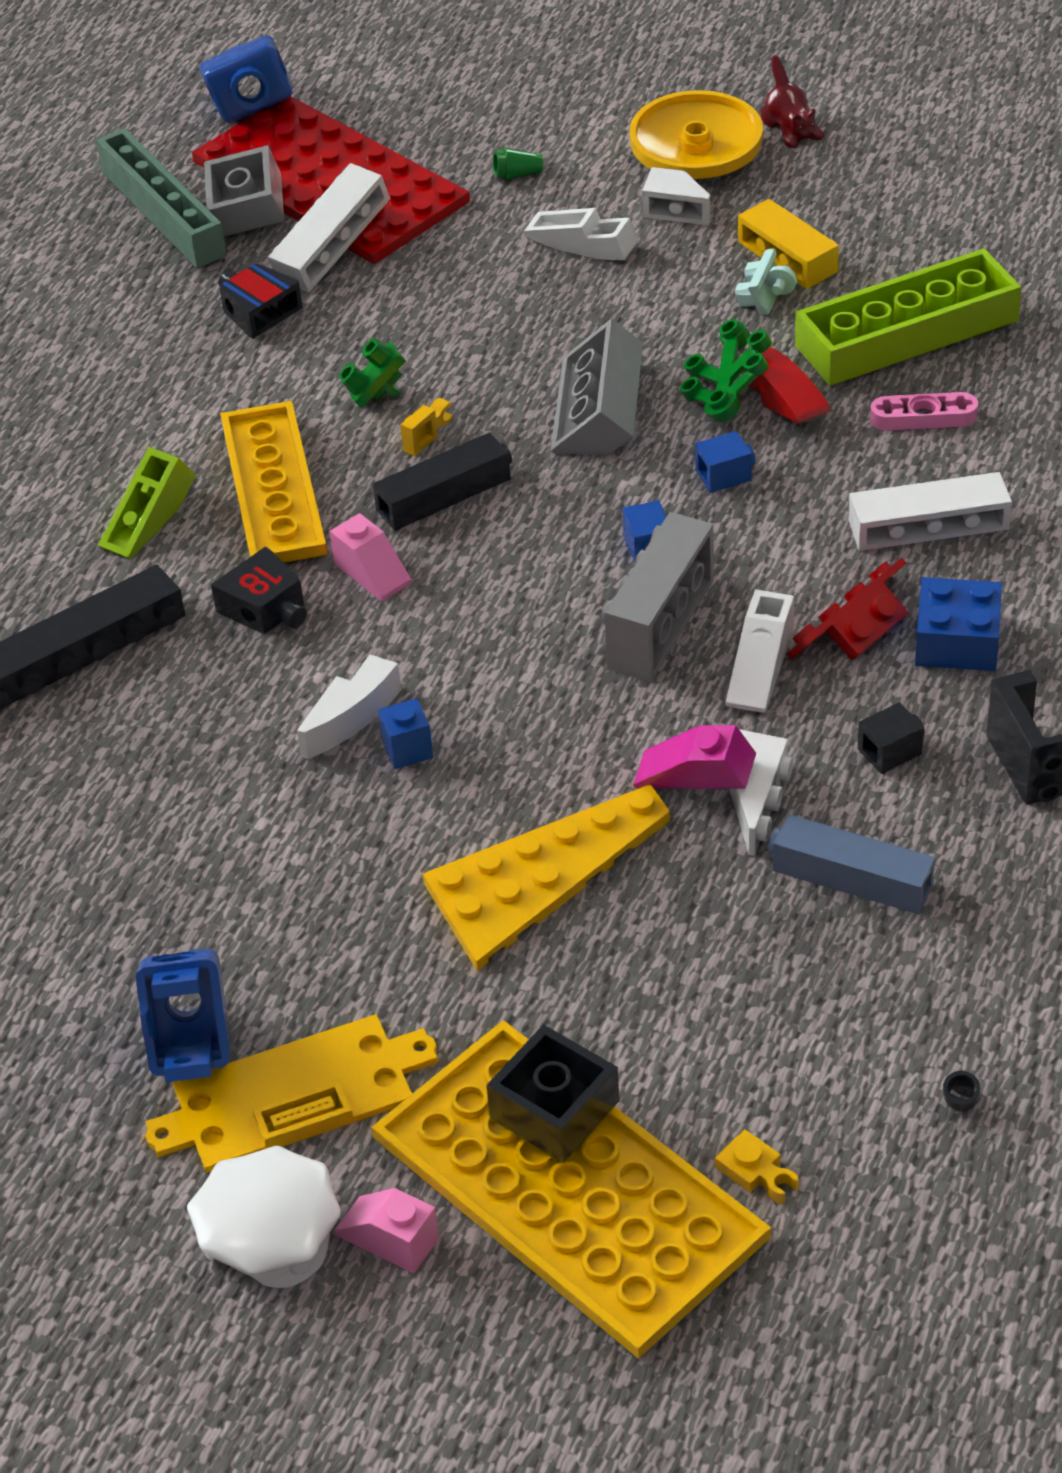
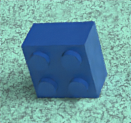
(958, 624)

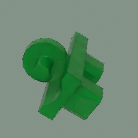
(377, 376)

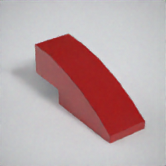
(788, 389)

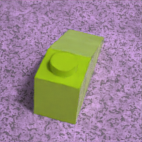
(148, 502)

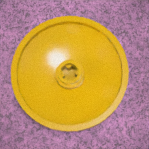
(696, 133)

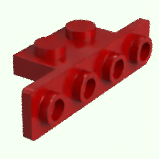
(862, 620)

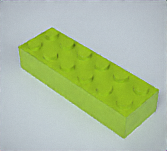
(907, 316)

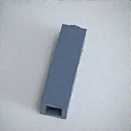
(852, 863)

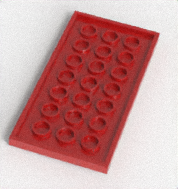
(317, 148)

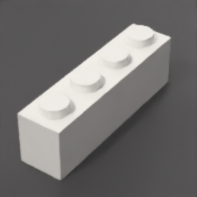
(330, 226)
(929, 511)

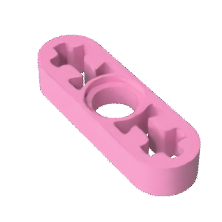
(934, 402)

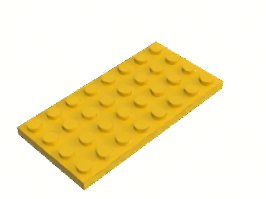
(611, 1229)

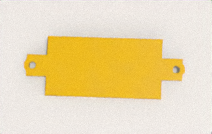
(292, 1092)

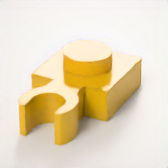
(421, 427)
(753, 1163)

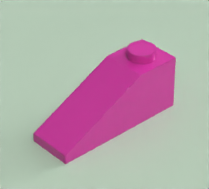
(698, 760)

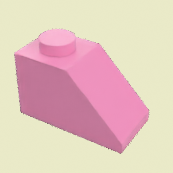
(368, 557)
(391, 1227)

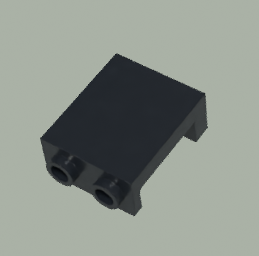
(1027, 756)

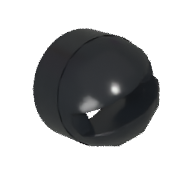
(964, 1084)

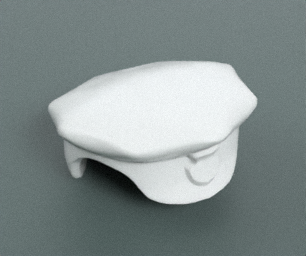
(267, 1215)

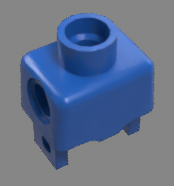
(256, 59)
(177, 1041)

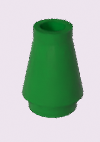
(516, 163)

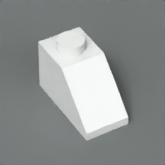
(675, 197)

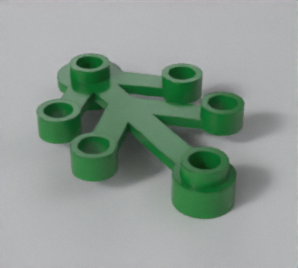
(723, 402)

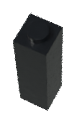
(442, 481)

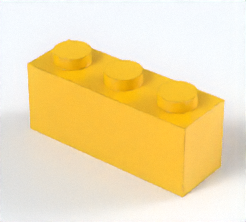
(796, 243)

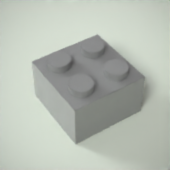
(244, 190)

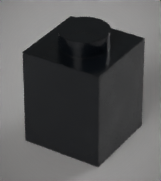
(890, 737)

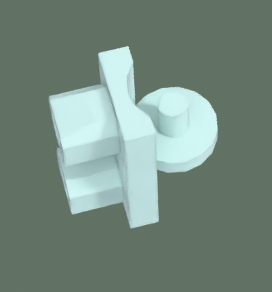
(765, 283)

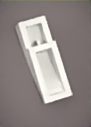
(583, 233)
(349, 706)

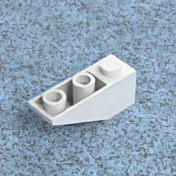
(761, 650)
(763, 788)

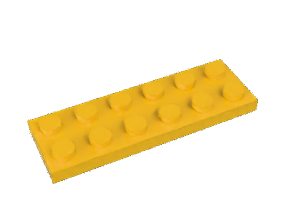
(273, 482)

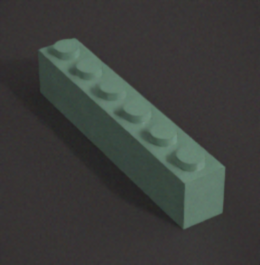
(161, 198)

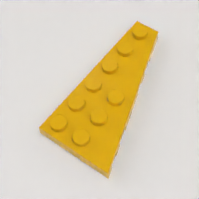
(528, 877)

